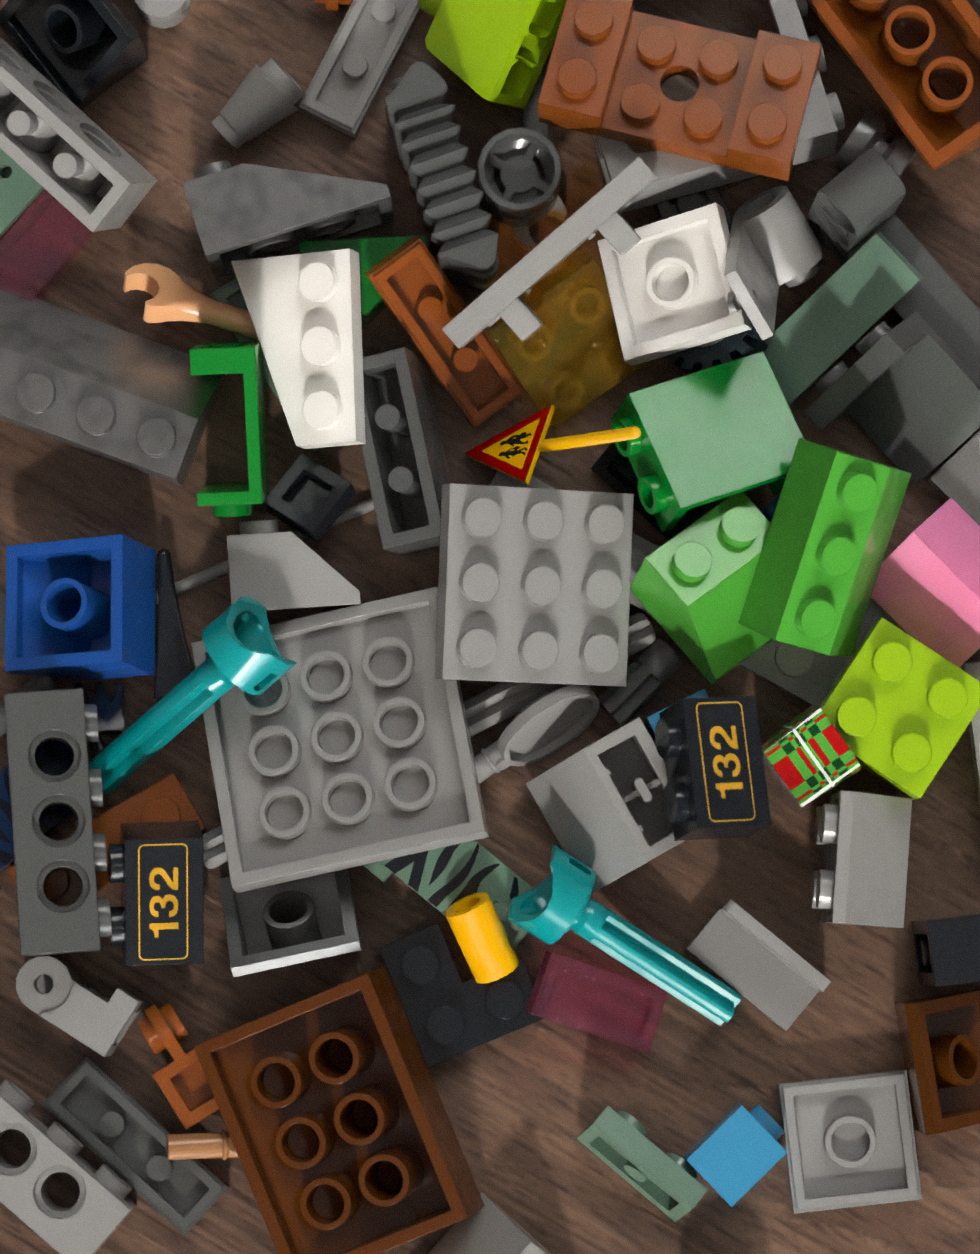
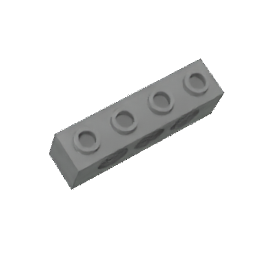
(66, 148)
(55, 1149)

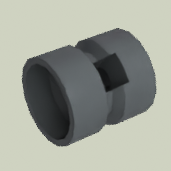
(519, 176)

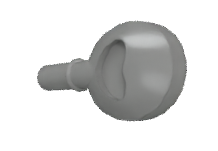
(540, 729)

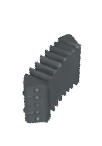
(440, 179)

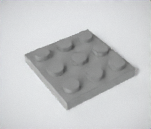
(534, 585)

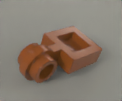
(183, 1077)

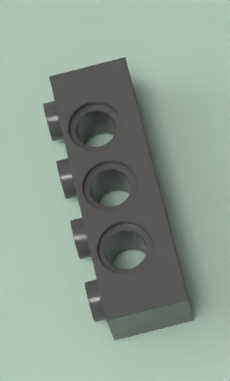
(30, 722)

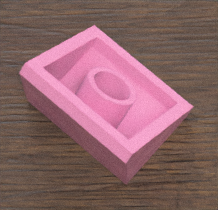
(935, 584)

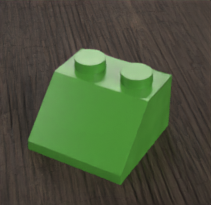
(702, 582)

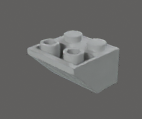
(608, 803)
(863, 859)

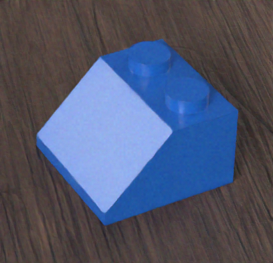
(80, 608)

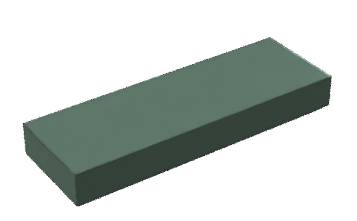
(839, 315)

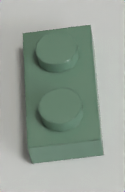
(658, 1176)

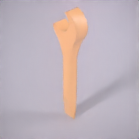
(180, 302)

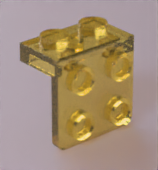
(578, 346)

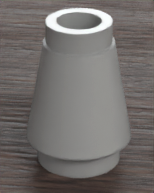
(258, 103)

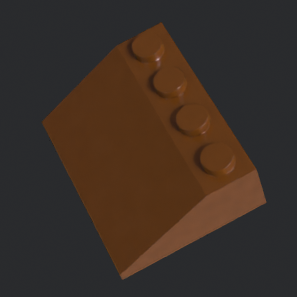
(340, 1123)

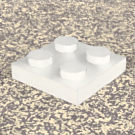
(672, 286)

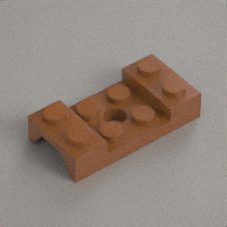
(611, 75)

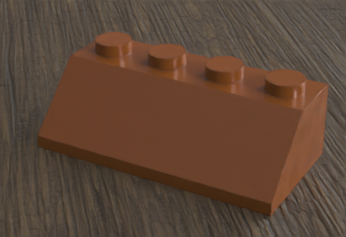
(919, 65)

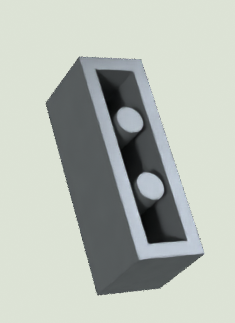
(403, 451)

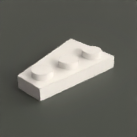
(312, 340)

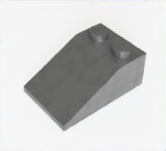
(269, 210)

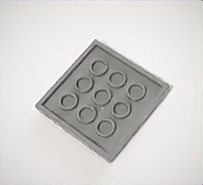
(346, 750)

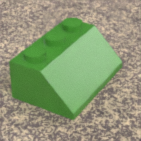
(824, 549)

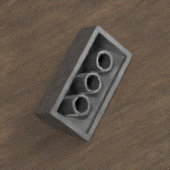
(101, 388)

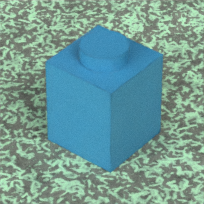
(737, 1151)

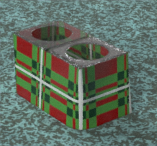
(808, 756)

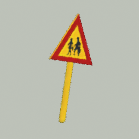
(518, 447)

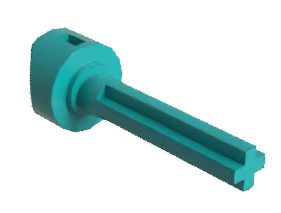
(239, 655)
(565, 904)

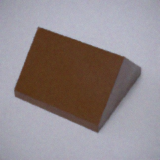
(942, 1059)

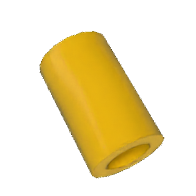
(481, 937)

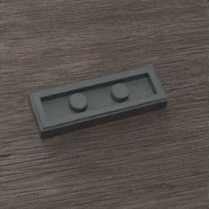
(134, 1145)

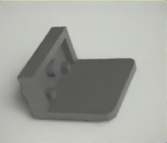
(904, 395)

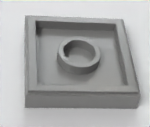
(849, 1141)

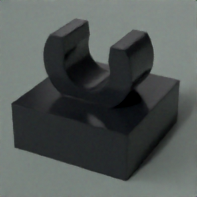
(309, 498)

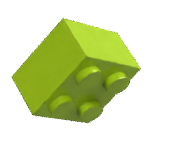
(901, 708)

